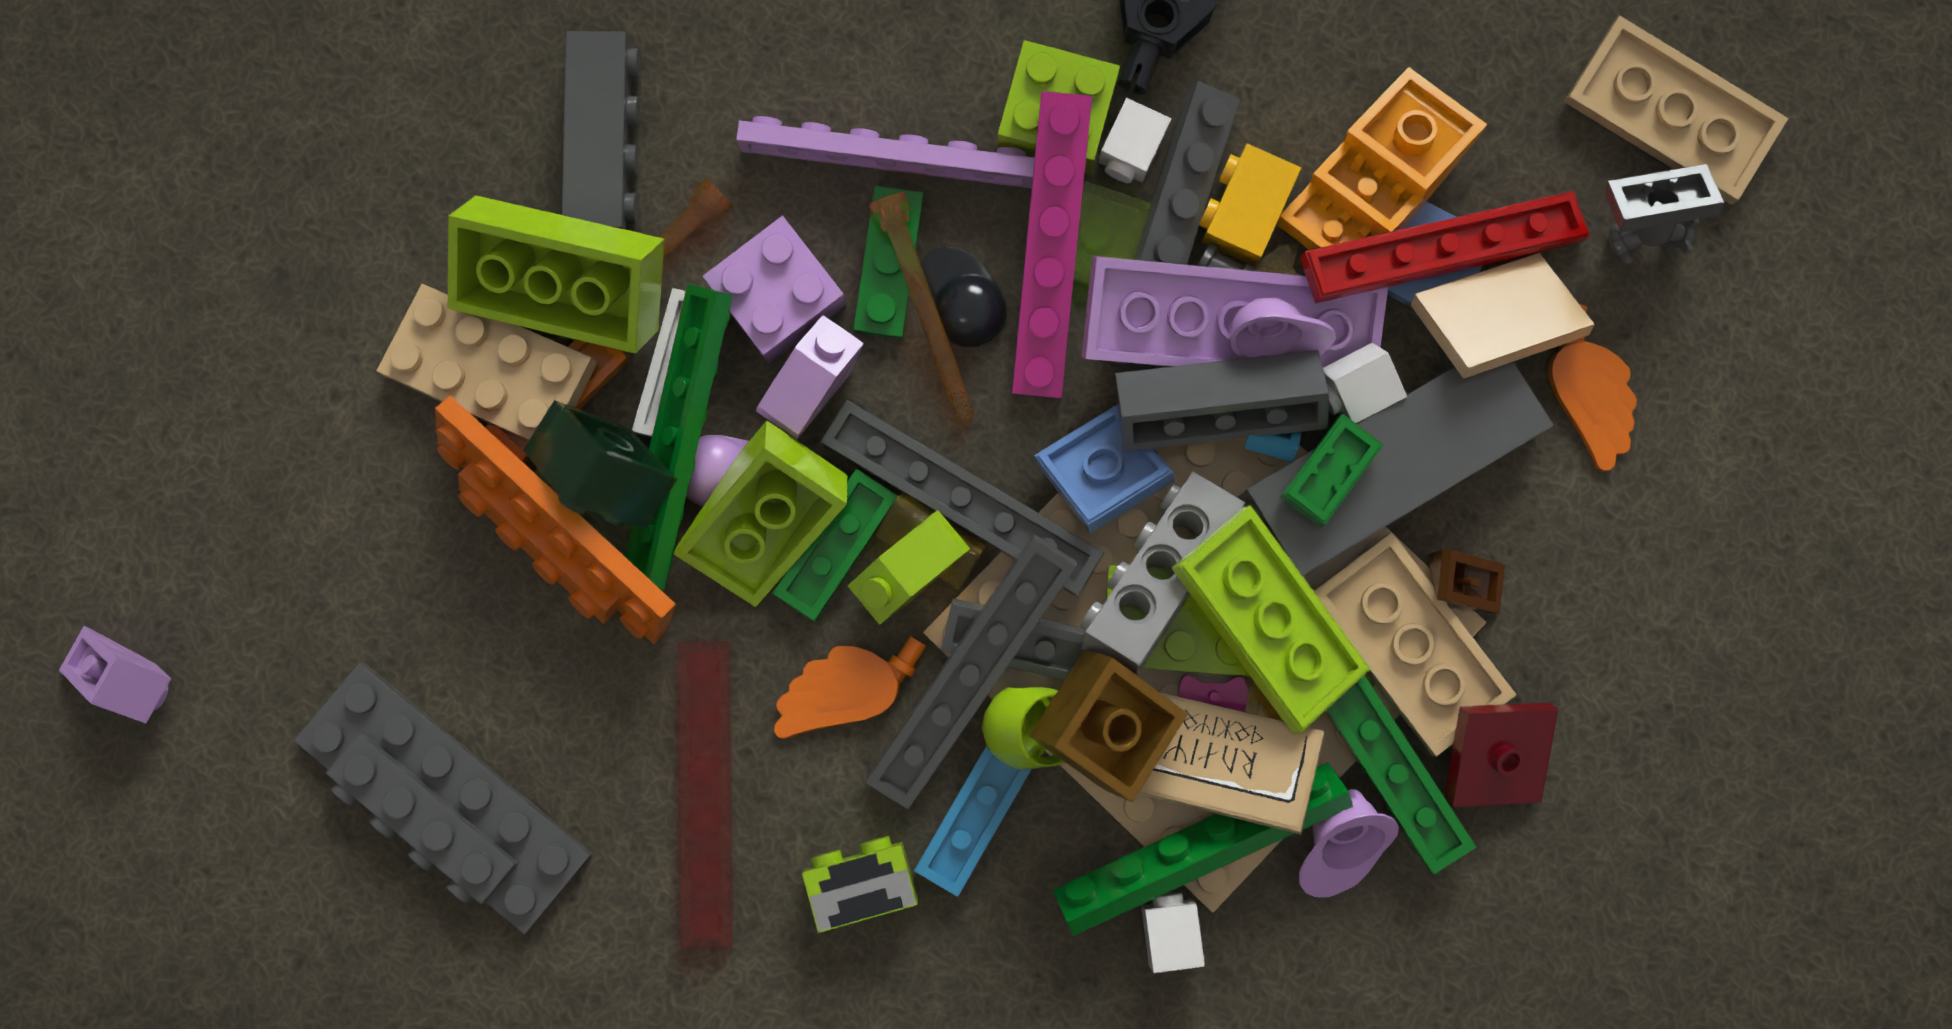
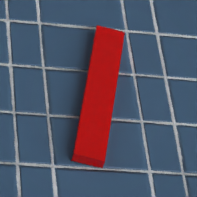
(1443, 247)

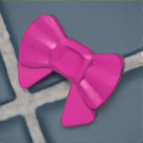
(1230, 695)

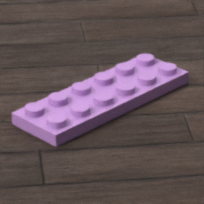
(1186, 311)

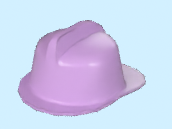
(1346, 848)

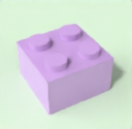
(776, 289)

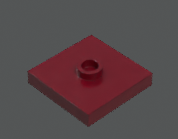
(1500, 754)

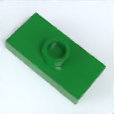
(1331, 470)

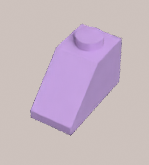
(810, 377)
(115, 676)

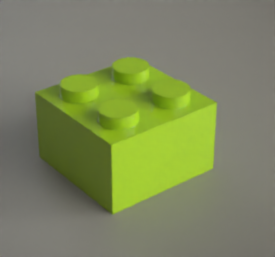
(1055, 71)

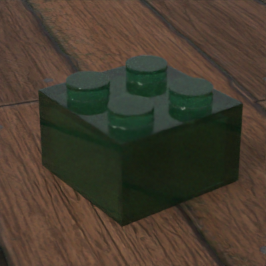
(598, 466)

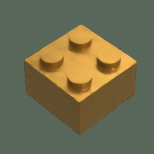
(1108, 724)

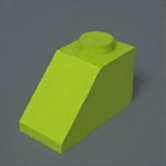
(908, 567)

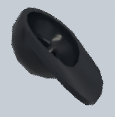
(964, 296)

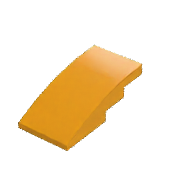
(1384, 166)

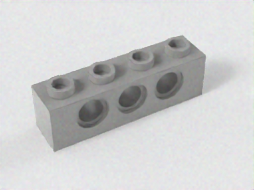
(1194, 505)

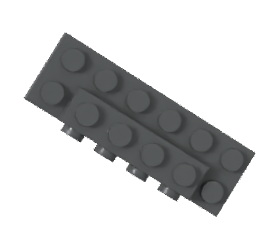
(441, 800)

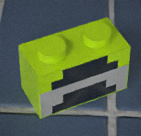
(859, 885)

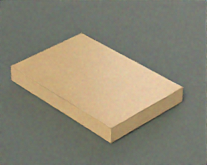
(1501, 315)

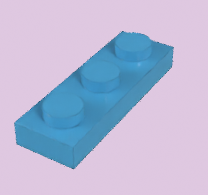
(971, 822)

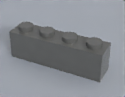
(598, 128)
(1222, 400)

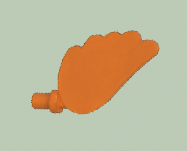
(1595, 397)
(844, 688)

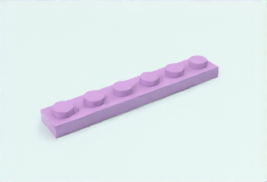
(866, 149)

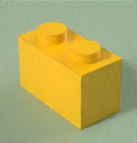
(1250, 204)

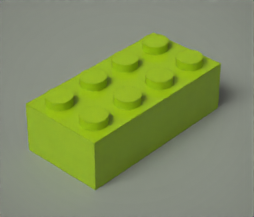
(554, 273)

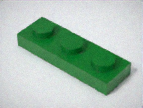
(883, 288)
(831, 556)

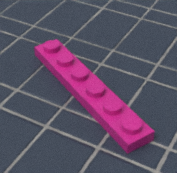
(1051, 243)

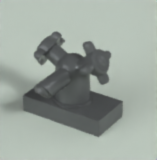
(1661, 209)

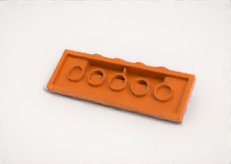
(555, 537)

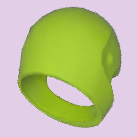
(1009, 723)

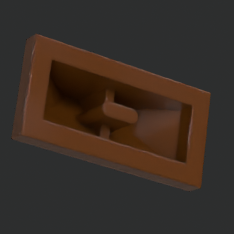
(1467, 580)

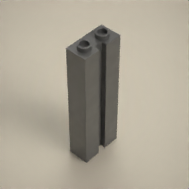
(1429, 446)

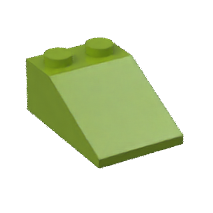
(763, 514)

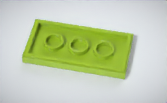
(1271, 619)

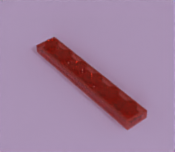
(705, 794)

